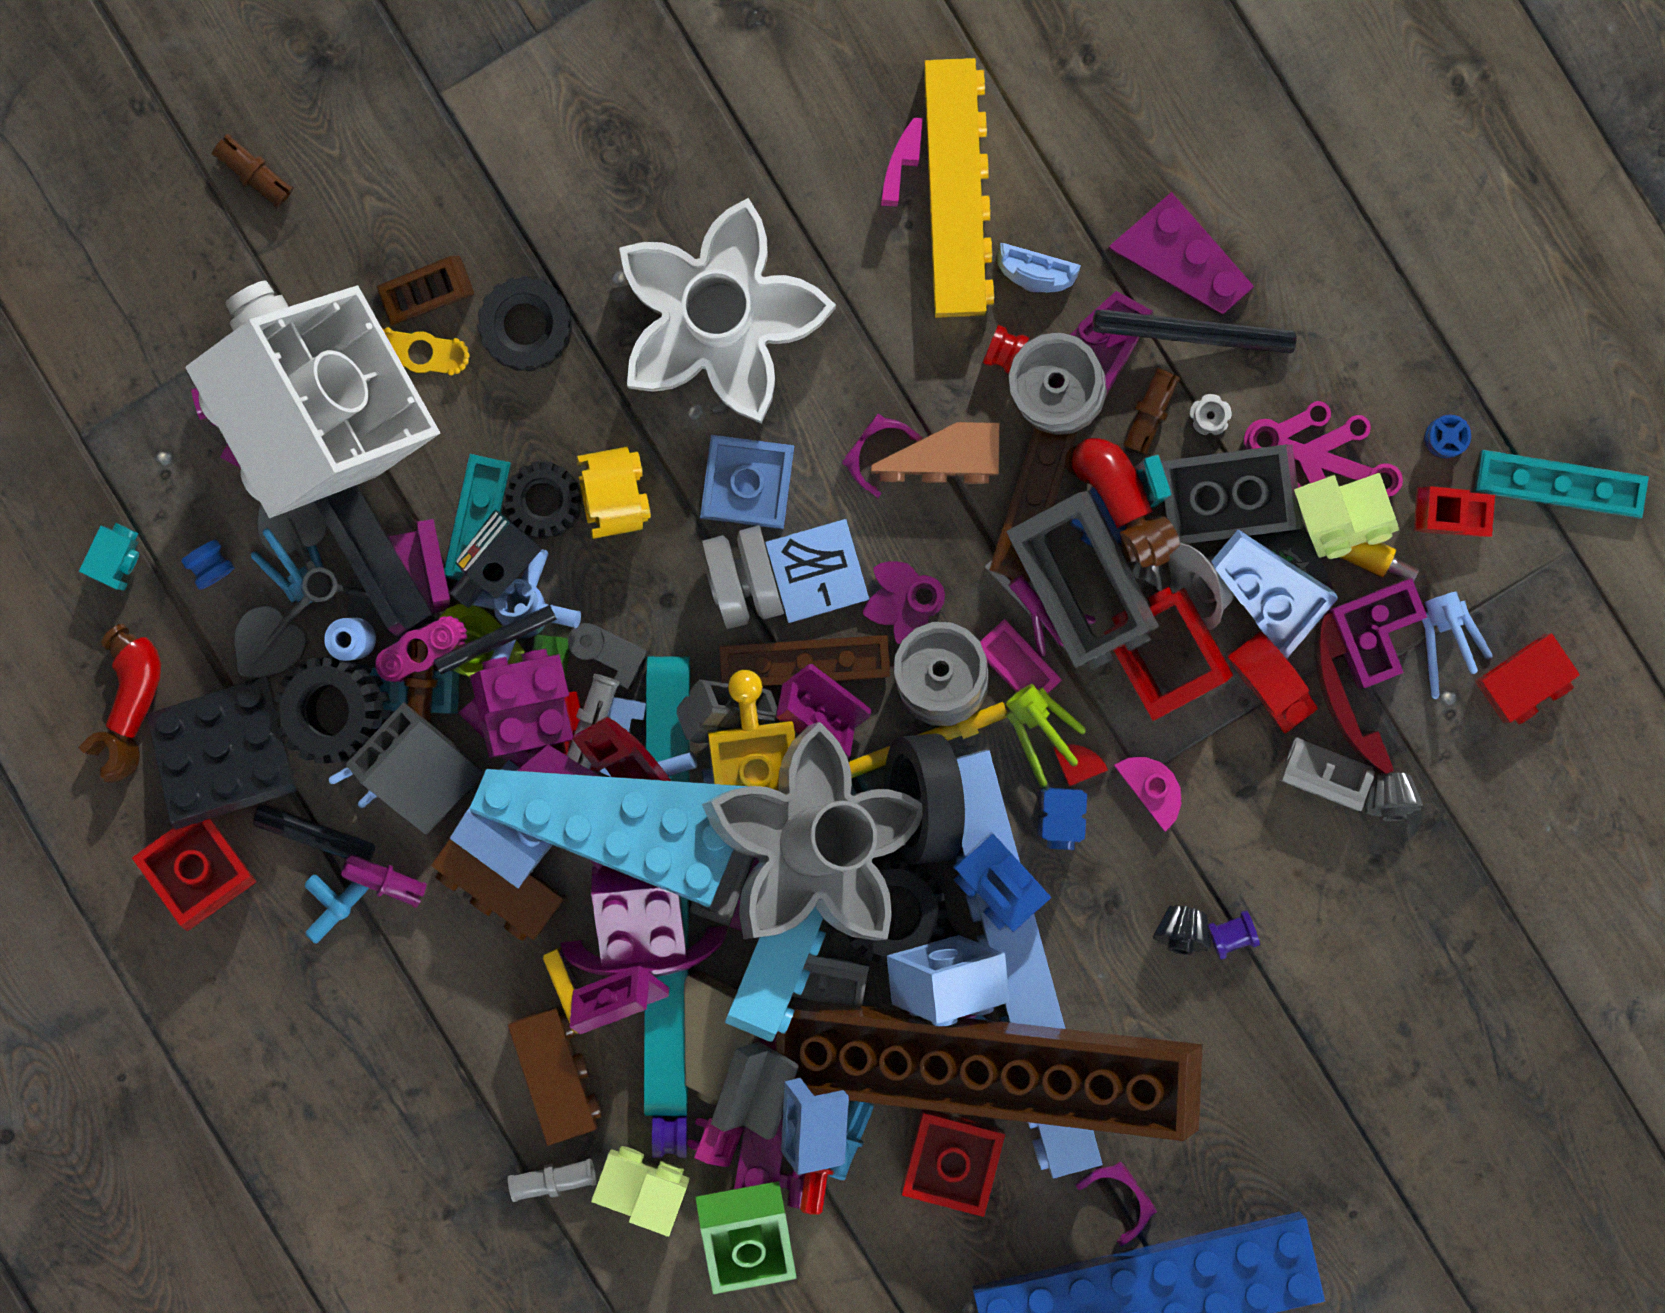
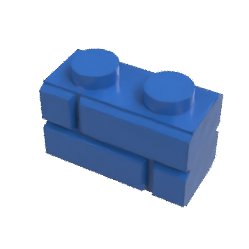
(1062, 817)

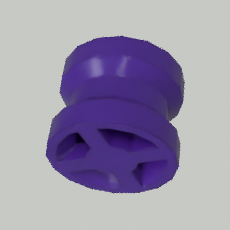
(669, 1137)

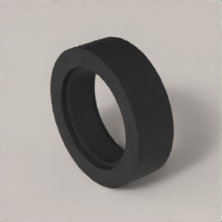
(930, 774)

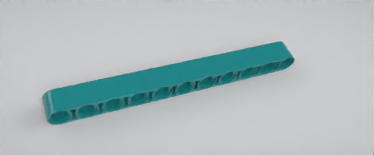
(665, 1019)

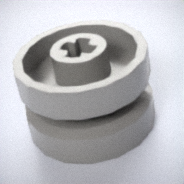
(1040, 365)
(739, 578)
(945, 649)

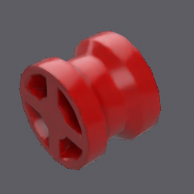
(1004, 348)

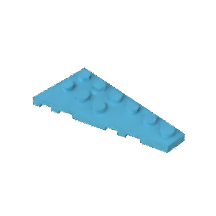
(627, 824)

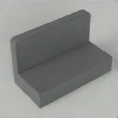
(754, 1090)

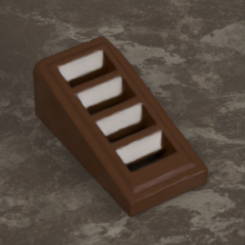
(457, 276)

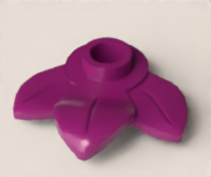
(897, 600)

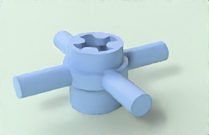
(522, 599)

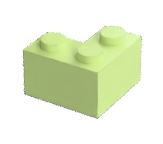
(1346, 514)
(641, 1189)

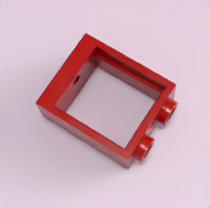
(1139, 675)

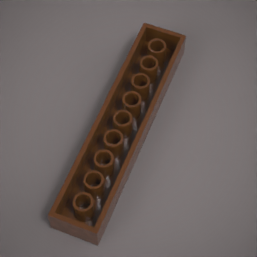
(997, 1069)

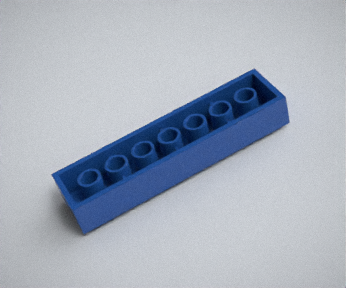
(1228, 1270)

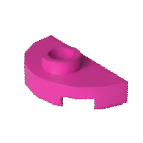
(1154, 787)

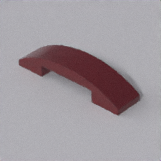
(1327, 646)
(618, 751)

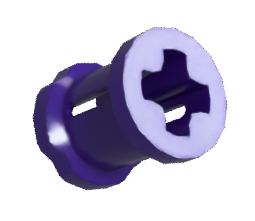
(1233, 935)

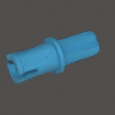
(856, 1123)

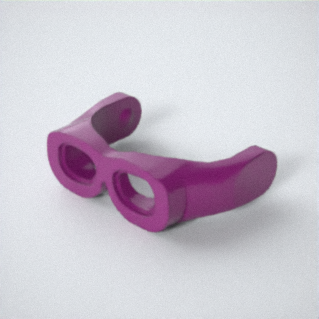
(851, 460)
(1122, 1174)

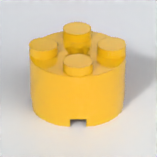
(612, 492)

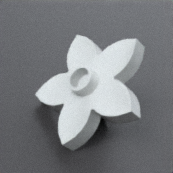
(718, 312)

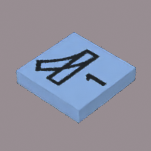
(817, 571)

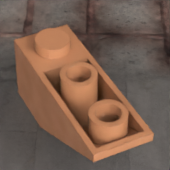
(957, 450)

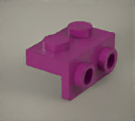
(816, 698)

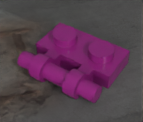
(761, 1164)

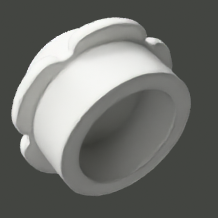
(1199, 414)

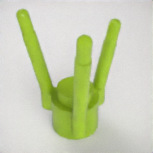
(1030, 708)

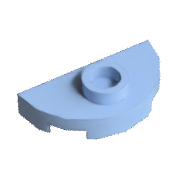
(1035, 270)

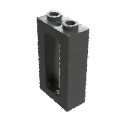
(1056, 594)

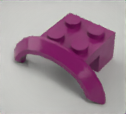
(638, 927)

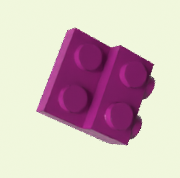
(522, 703)

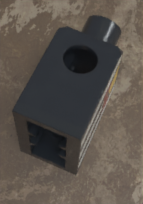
(502, 546)

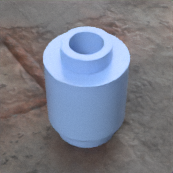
(362, 639)

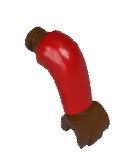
(1119, 486)
(138, 677)

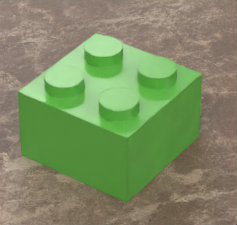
(746, 1237)

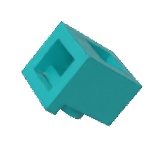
(111, 556)

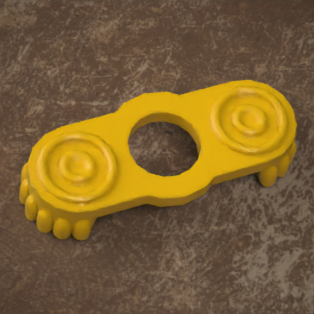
(447, 357)

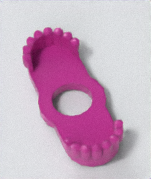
(440, 637)

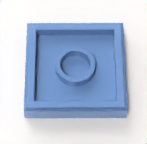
(747, 482)

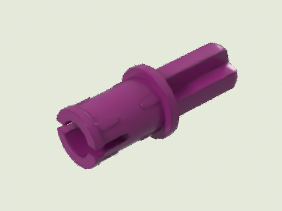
(383, 880)

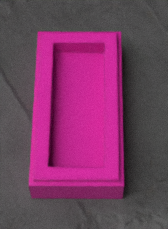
(1016, 660)

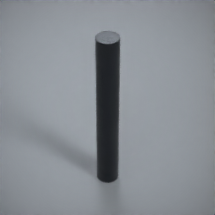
(495, 639)

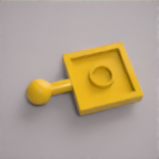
(752, 752)

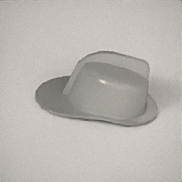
(1202, 582)

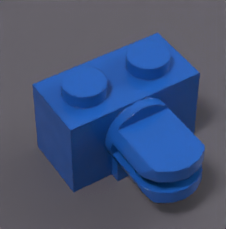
(1001, 883)

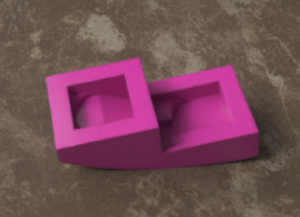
(905, 154)

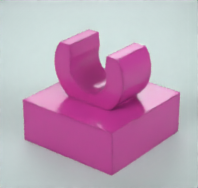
(715, 1146)

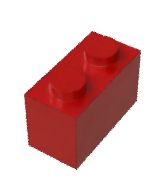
(1528, 679)

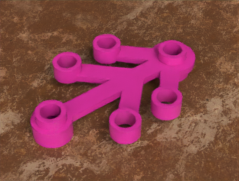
(1314, 454)

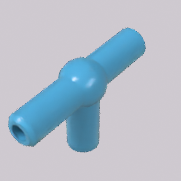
(337, 906)

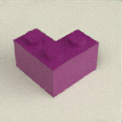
(1366, 626)

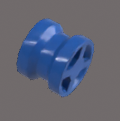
(1454, 431)
(207, 564)

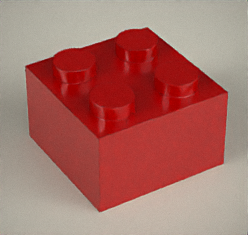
(194, 871)
(952, 1162)

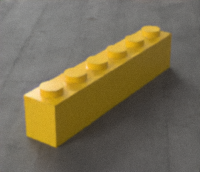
(955, 187)

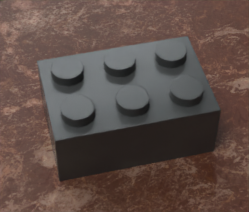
(1233, 493)

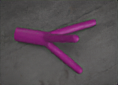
(1038, 612)

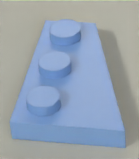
(1273, 591)

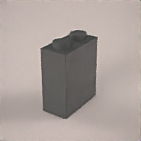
(414, 768)

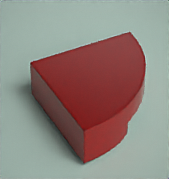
(1088, 764)

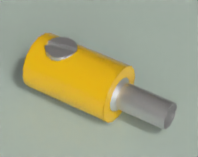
(1379, 559)

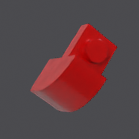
(1453, 512)
(1273, 681)

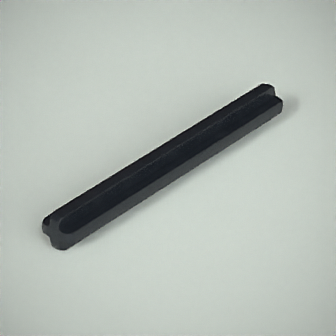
(1194, 331)

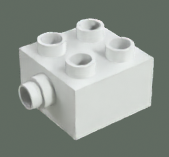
(308, 396)

